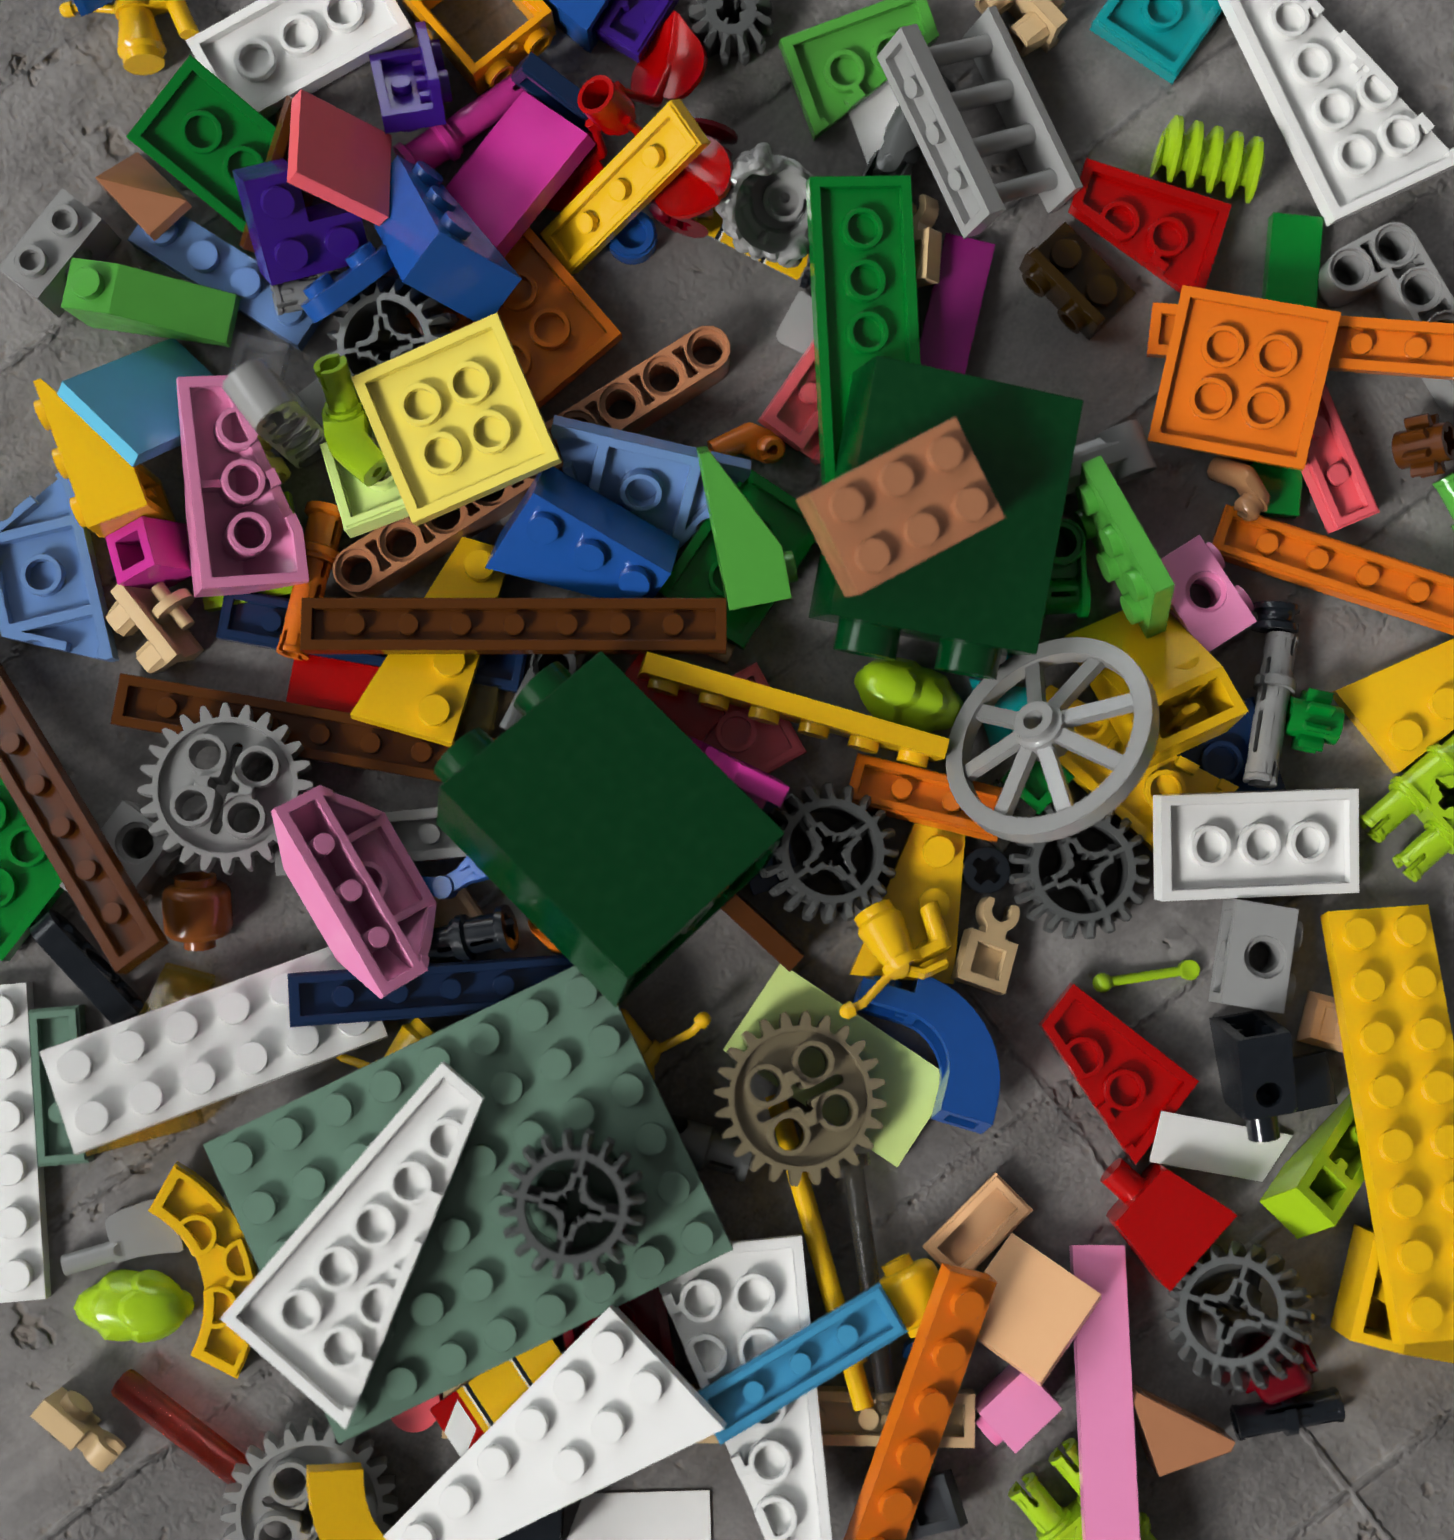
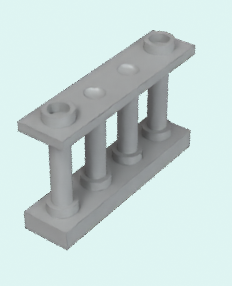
(944, 138)

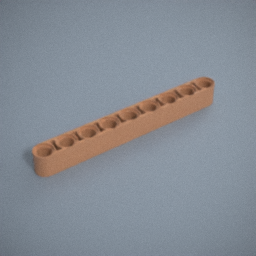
(478, 515)

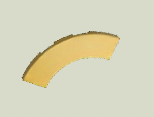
(222, 1253)
(340, 1502)

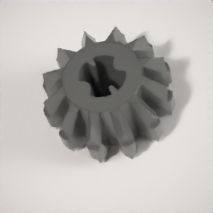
(737, 39)

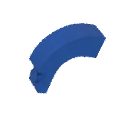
(959, 1040)

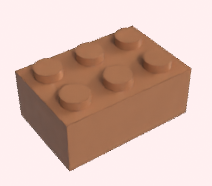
(900, 508)

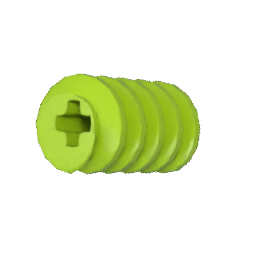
(1210, 157)

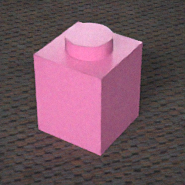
(1014, 1409)

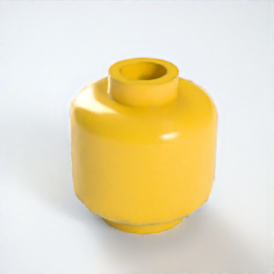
(909, 1287)

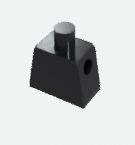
(1255, 1070)

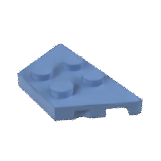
(642, 473)
(52, 578)

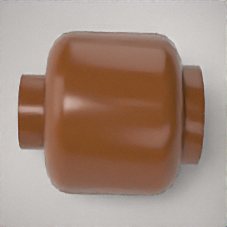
(197, 910)

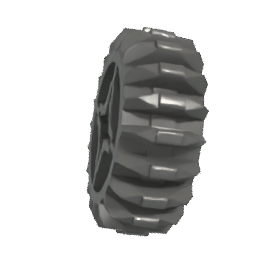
(383, 307)
(843, 871)
(1091, 891)
(547, 1199)
(1236, 1335)

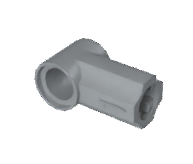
(1123, 451)

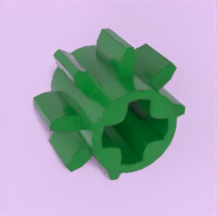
(1313, 720)

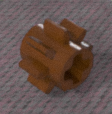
(1424, 445)

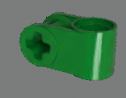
(1070, 576)

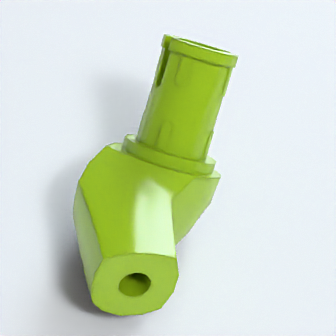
(346, 422)

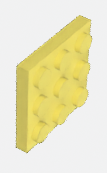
(456, 419)

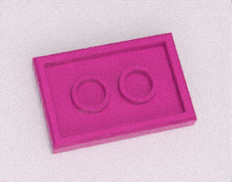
(518, 170)

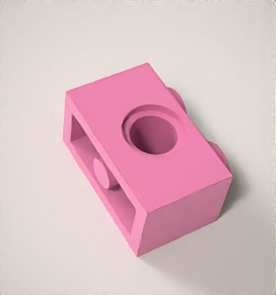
(1229, 604)

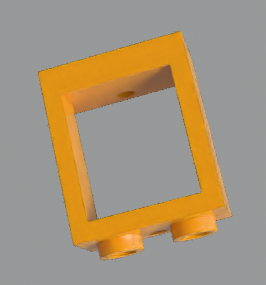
(499, 62)

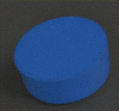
(635, 241)

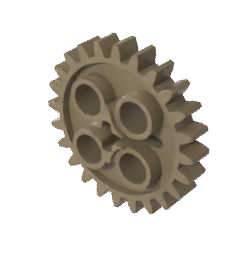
(820, 1142)

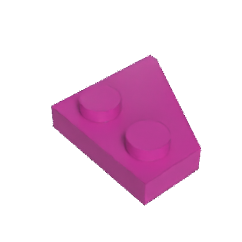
(752, 781)

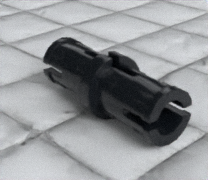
(1289, 1415)

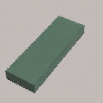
(47, 1029)

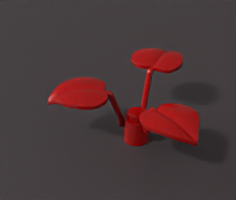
(667, 71)

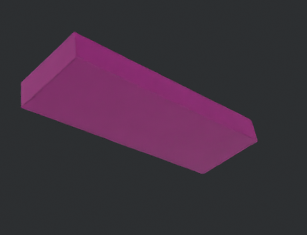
(955, 303)

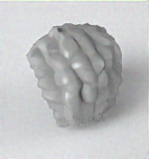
(757, 212)

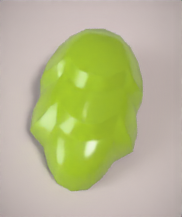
(908, 694)
(134, 1306)

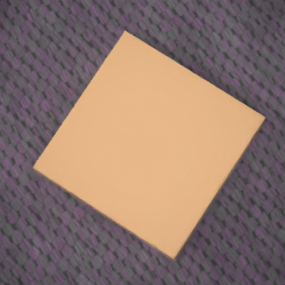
(1033, 1309)

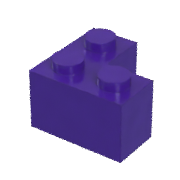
(288, 236)

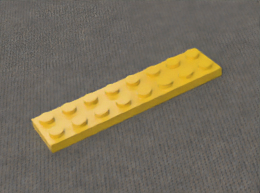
(1402, 1104)

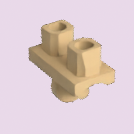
(1036, 23)
(161, 619)

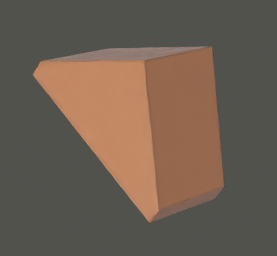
(1174, 1435)

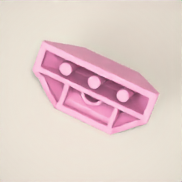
(357, 886)

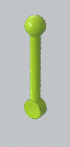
(1186, 970)

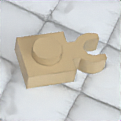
(926, 241)
(984, 954)
(73, 1423)

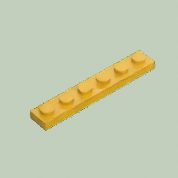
(771, 704)

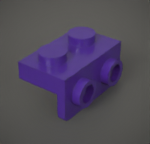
(412, 85)

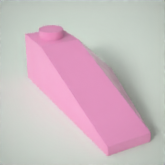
(235, 509)

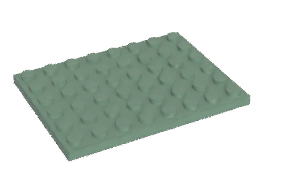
(544, 1065)

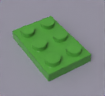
(1123, 548)

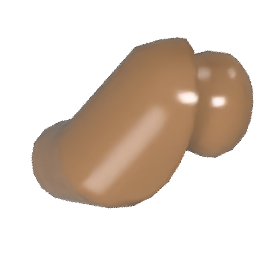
(1244, 478)

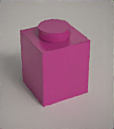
(150, 553)

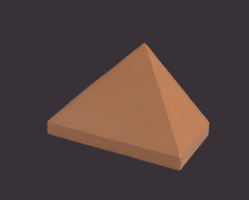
(144, 195)

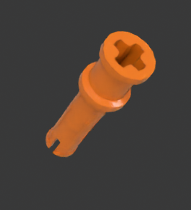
(321, 545)

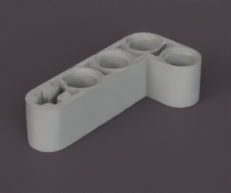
(1387, 284)
(279, 415)

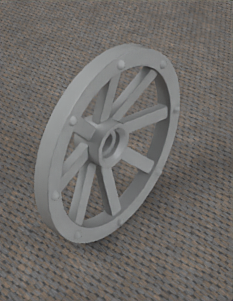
(1046, 733)

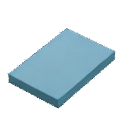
(134, 399)

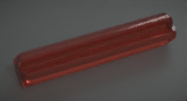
(178, 1425)

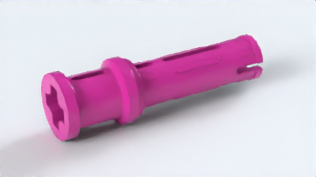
(446, 141)

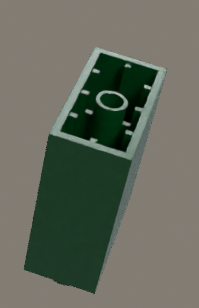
(994, 586)
(602, 822)

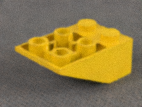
(104, 484)
(1189, 683)
(1361, 1304)

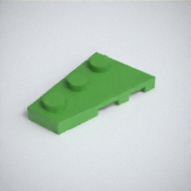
(837, 60)

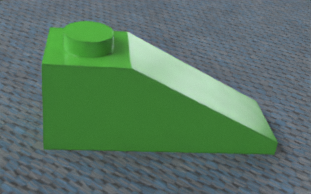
(148, 303)
(747, 551)

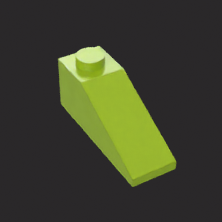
(1319, 1177)

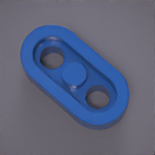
(329, 294)

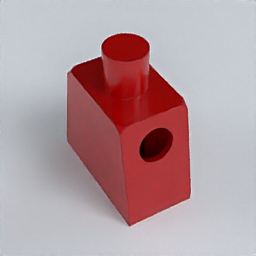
(1163, 1218)

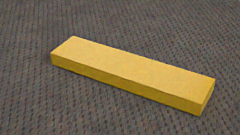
(625, 186)

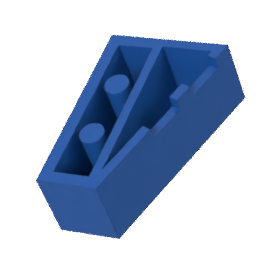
(440, 245)
(582, 542)

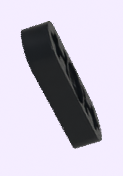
(86, 967)

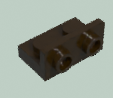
(1075, 281)

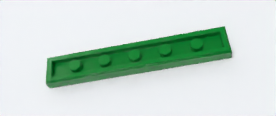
(1292, 278)

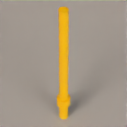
(820, 1253)

